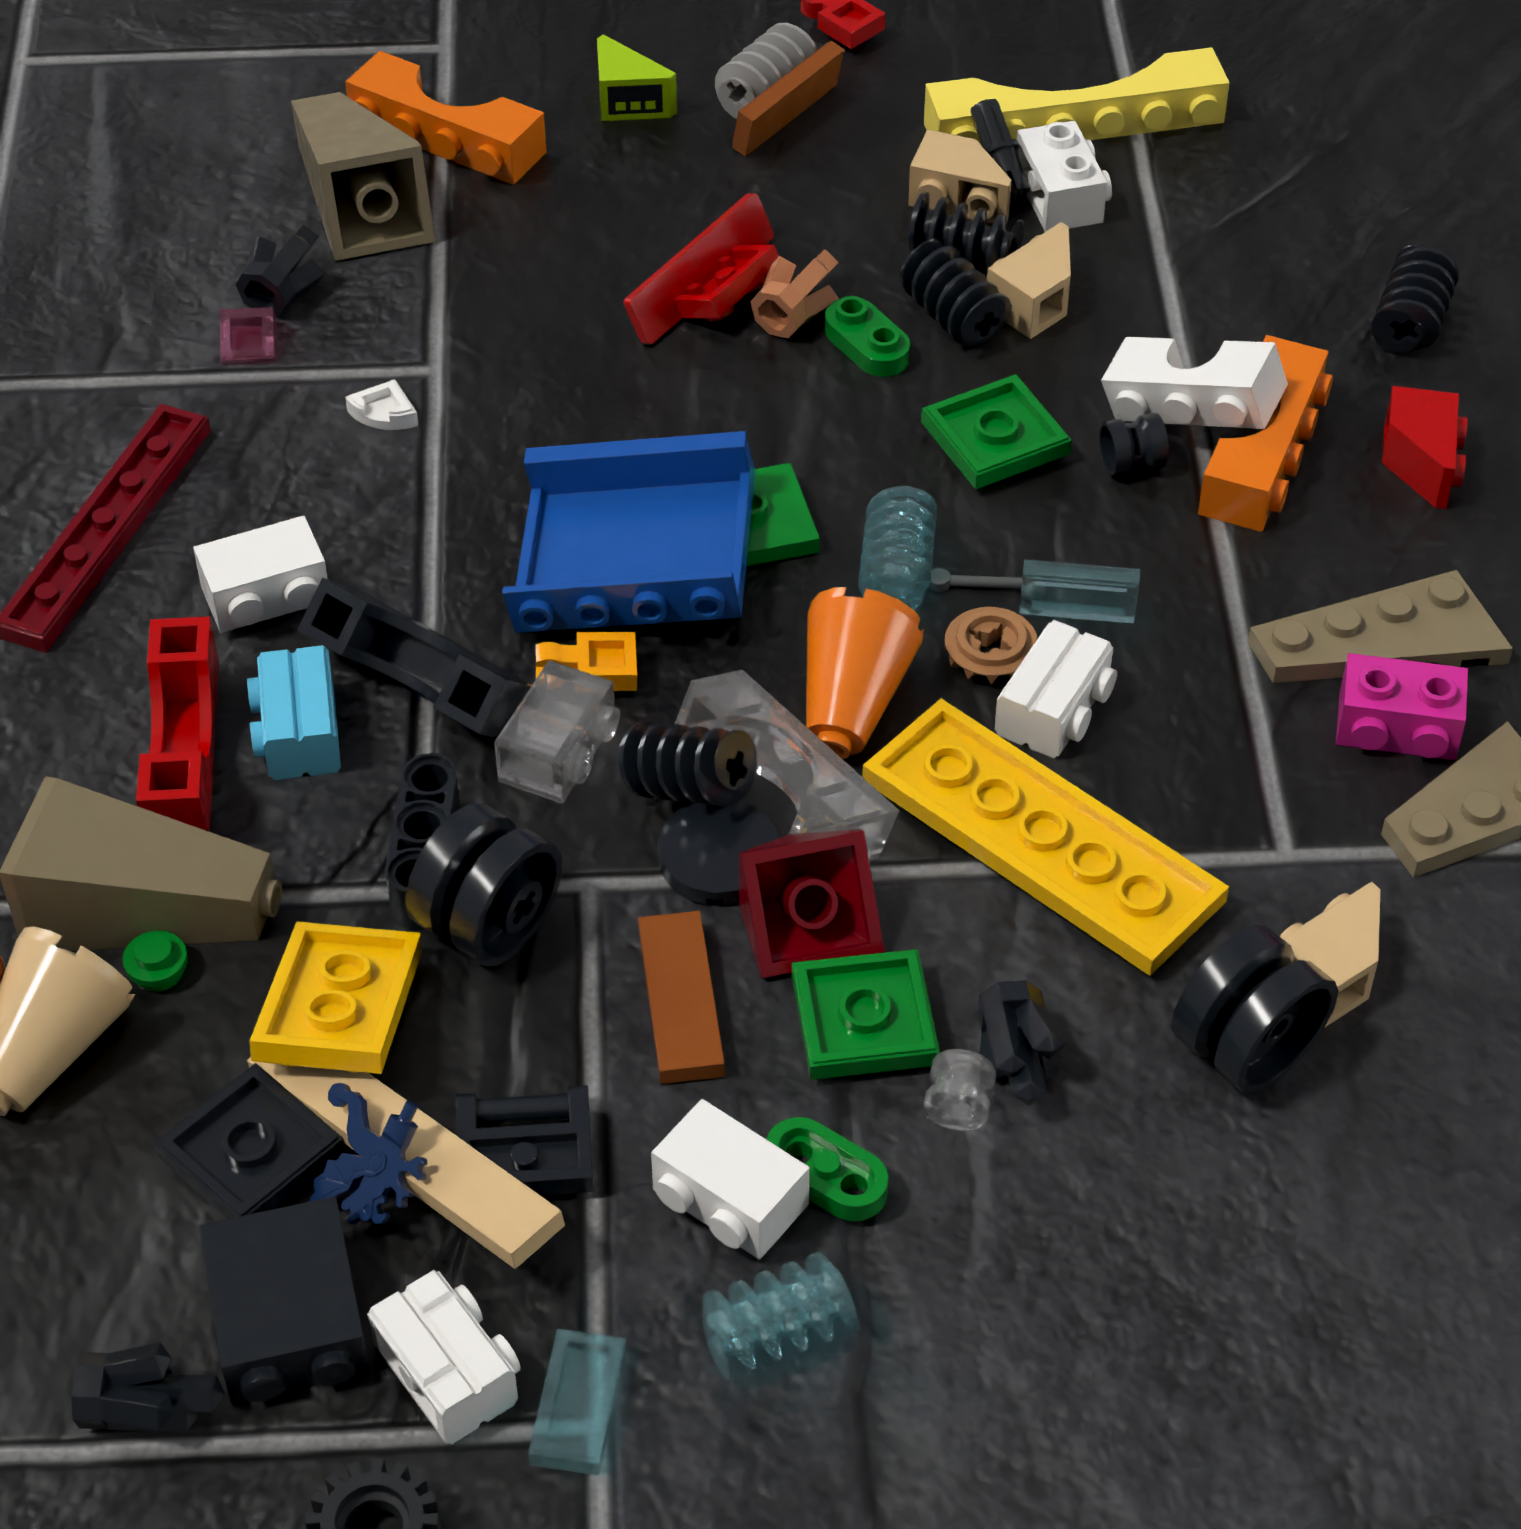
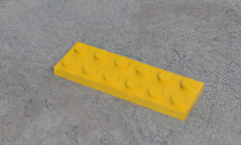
(1046, 836)

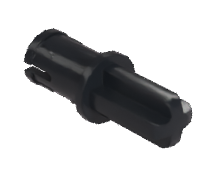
(998, 142)

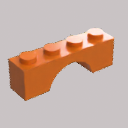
(490, 137)
(1249, 472)

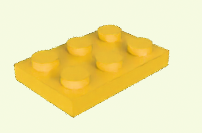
(336, 998)

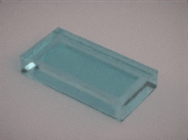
(1079, 591)
(577, 1402)

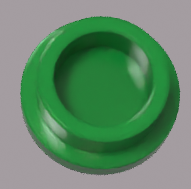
(155, 960)

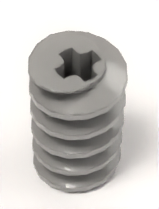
(761, 65)

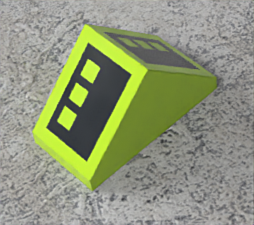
(633, 84)

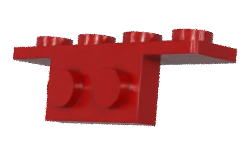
(707, 273)

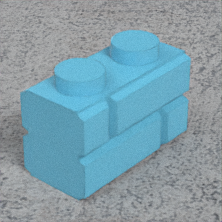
(296, 713)

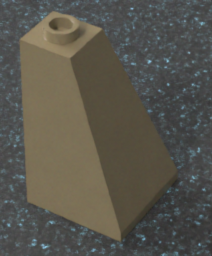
(362, 177)
(118, 871)

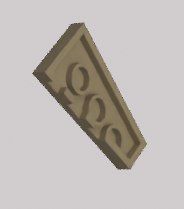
(1418, 622)

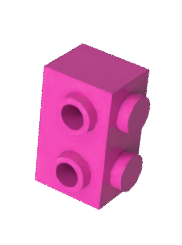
(1403, 710)

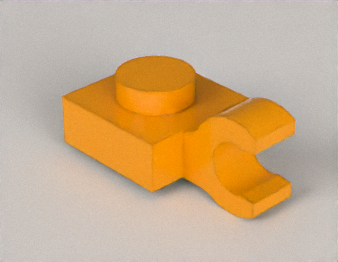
(597, 653)

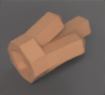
(785, 305)

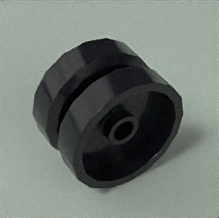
(483, 884)
(1254, 1008)

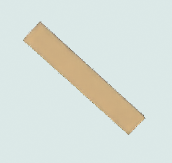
(459, 1179)

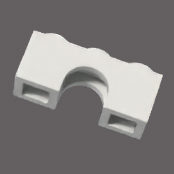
(1229, 391)

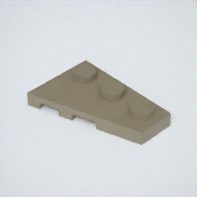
(1463, 809)

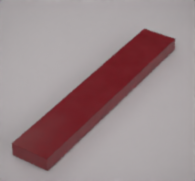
(102, 528)

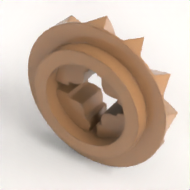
(982, 628)

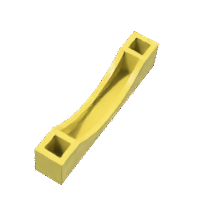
(1169, 94)

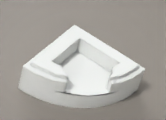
(382, 407)

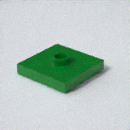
(996, 431)
(779, 518)
(864, 1014)

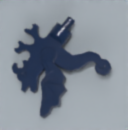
(379, 1162)

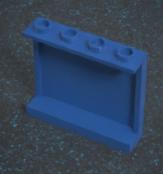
(634, 533)

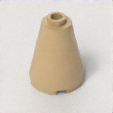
(51, 1012)

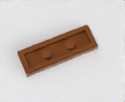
(787, 98)
(680, 997)

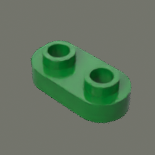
(867, 336)
(834, 1168)

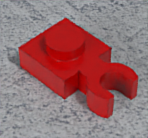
(845, 20)

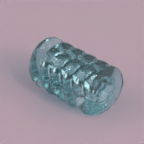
(899, 544)
(776, 1311)

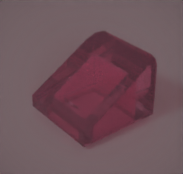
(247, 334)

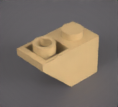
(962, 173)
(1036, 281)
(1343, 945)

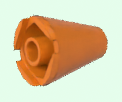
(855, 663)

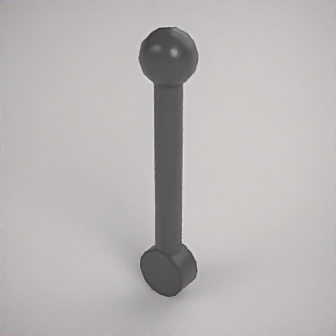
(942, 580)

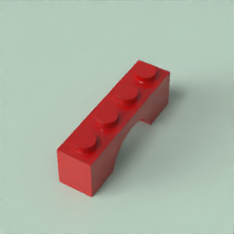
(183, 684)

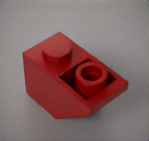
(1422, 442)

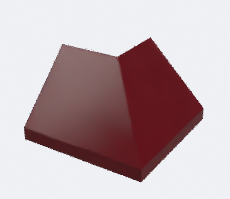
(808, 899)

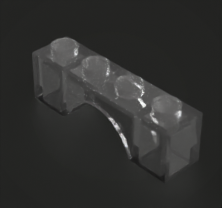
(818, 781)

